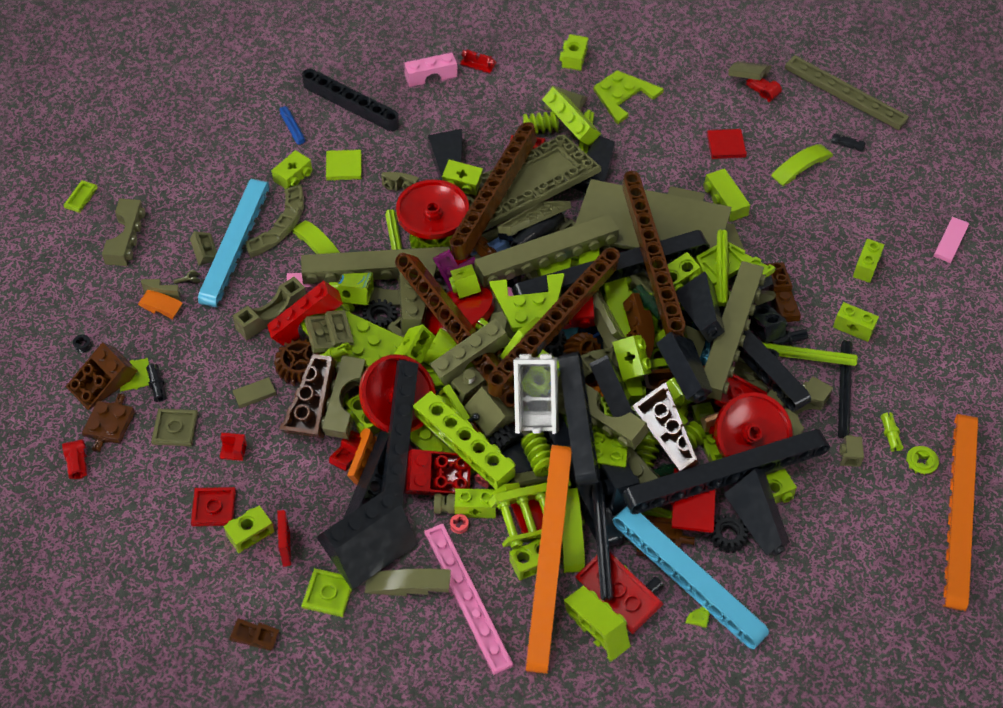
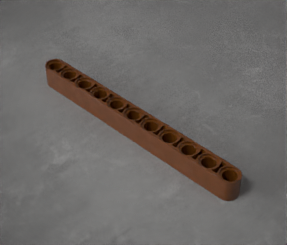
(493, 191)
(653, 254)
(420, 280)
(555, 319)

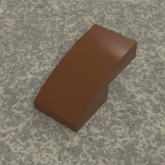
(254, 635)

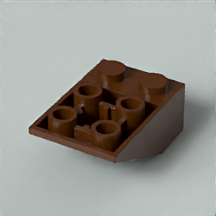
(101, 376)

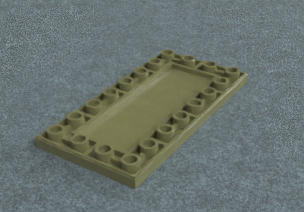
(545, 173)
(670, 214)

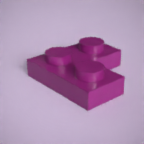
(447, 263)

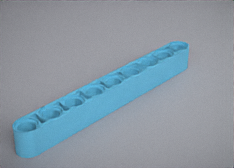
(232, 243)
(691, 578)

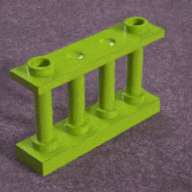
(521, 497)

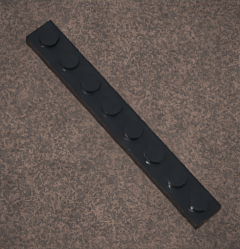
(400, 428)

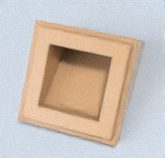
(708, 421)

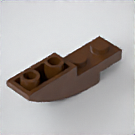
(784, 301)
(640, 321)

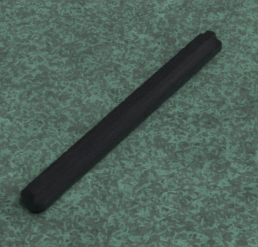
(844, 393)
(602, 541)

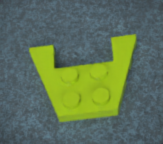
(620, 87)
(708, 263)
(524, 308)

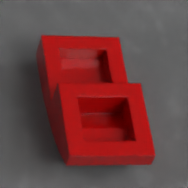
(346, 452)

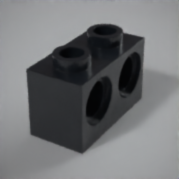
(768, 323)

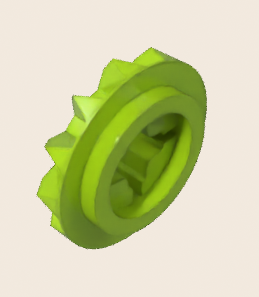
(923, 452)

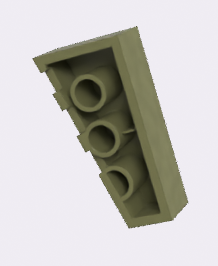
(411, 305)

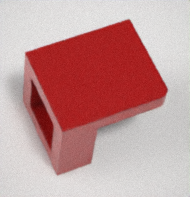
(233, 446)

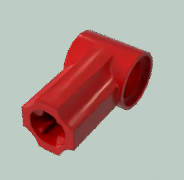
(767, 89)
(75, 458)

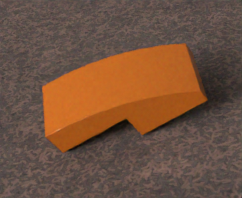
(156, 301)

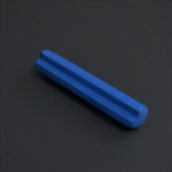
(292, 125)

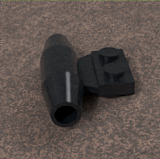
(535, 231)

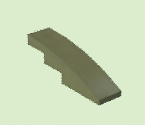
(409, 582)

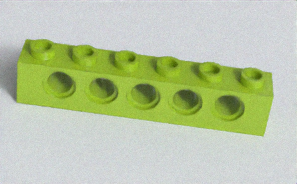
(495, 475)

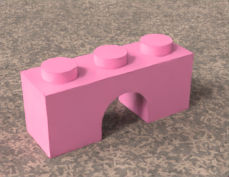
(419, 70)

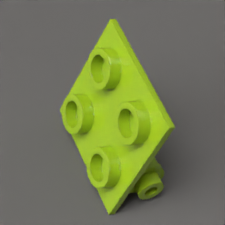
(609, 451)

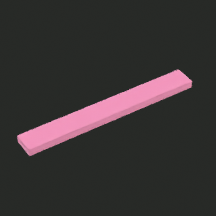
(469, 600)

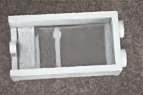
(536, 393)

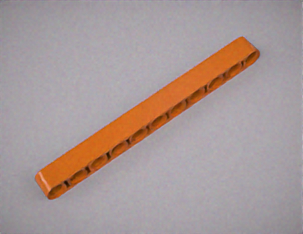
(961, 516)
(549, 560)

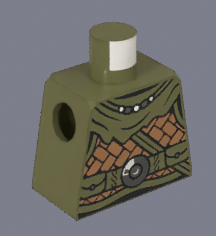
(467, 384)

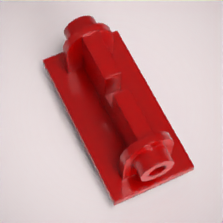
(481, 62)

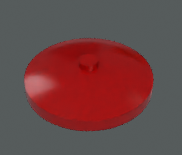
(431, 209)
(473, 308)
(378, 386)
(749, 423)

